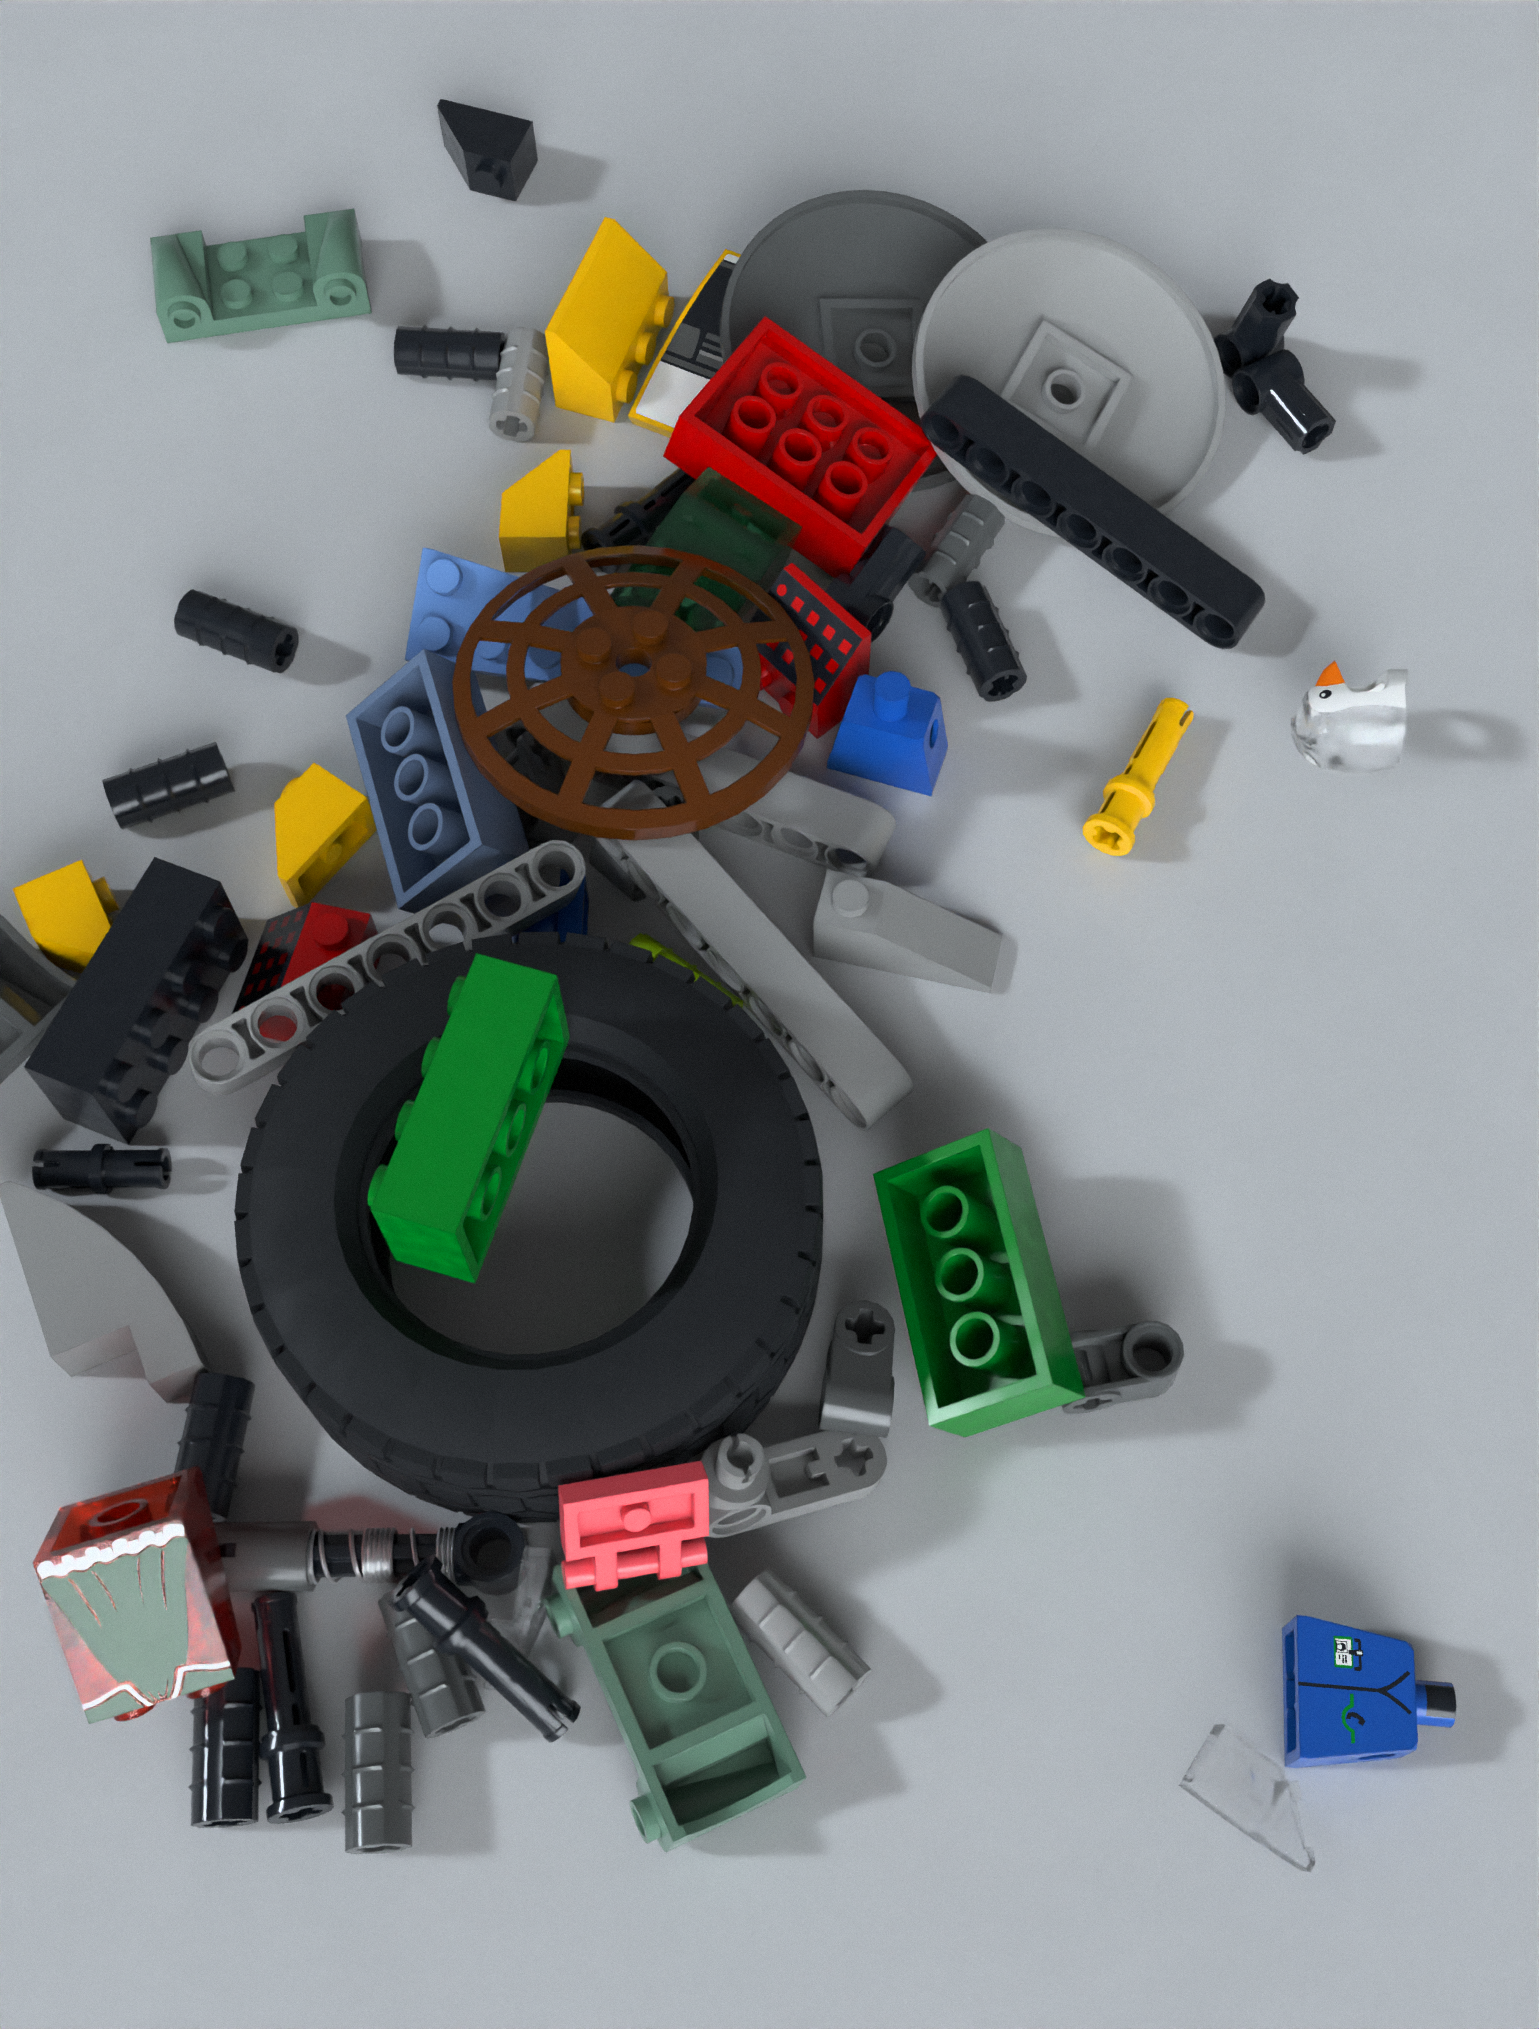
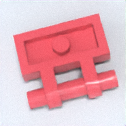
(634, 1525)

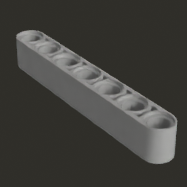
(792, 817)
(355, 967)
(761, 967)

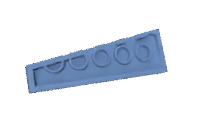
(455, 592)

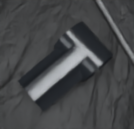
(1258, 327)
(1279, 393)
(877, 579)

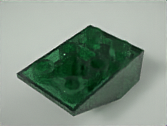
(725, 526)

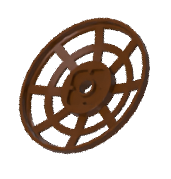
(633, 704)

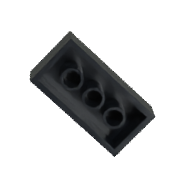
(140, 1002)

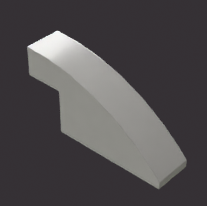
(98, 1295)

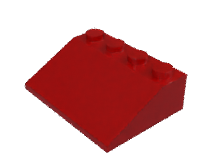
(804, 444)

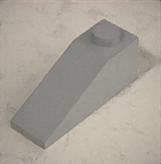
(901, 933)

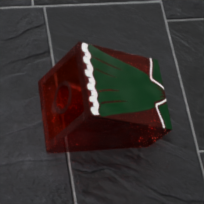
(140, 1596)

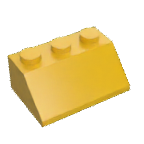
(607, 324)

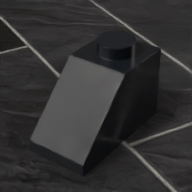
(489, 148)

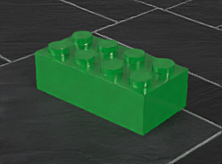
(471, 1118)
(977, 1285)

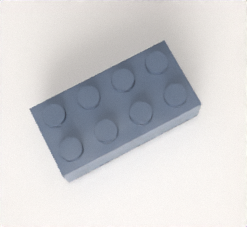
(427, 797)

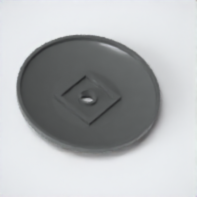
(850, 276)

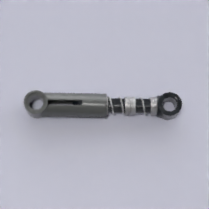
(298, 1554)

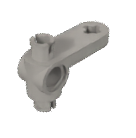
(785, 1480)

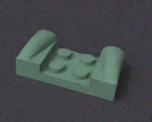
(259, 280)
(681, 1700)

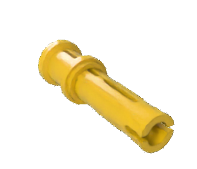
(1131, 793)

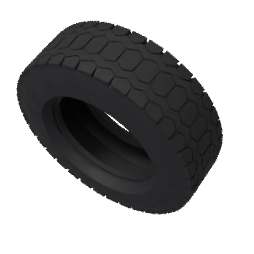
(510, 1428)

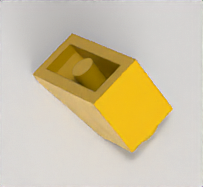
(317, 831)

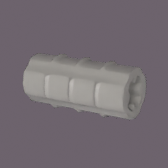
(519, 385)
(798, 1641)

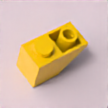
(539, 515)
(67, 914)

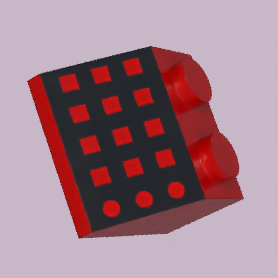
(836, 646)
(296, 945)

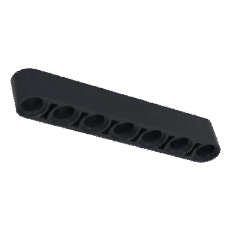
(1093, 512)

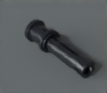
(637, 521)
(462, 1628)
(291, 1739)

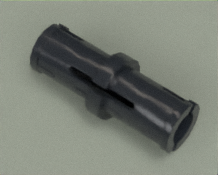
(102, 1169)

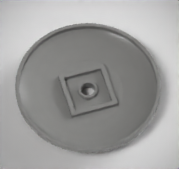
(1103, 325)

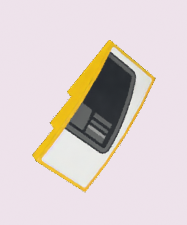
(688, 355)

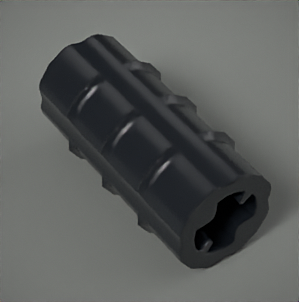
(448, 352)
(236, 631)
(982, 641)
(168, 785)
(216, 1435)
(227, 1754)

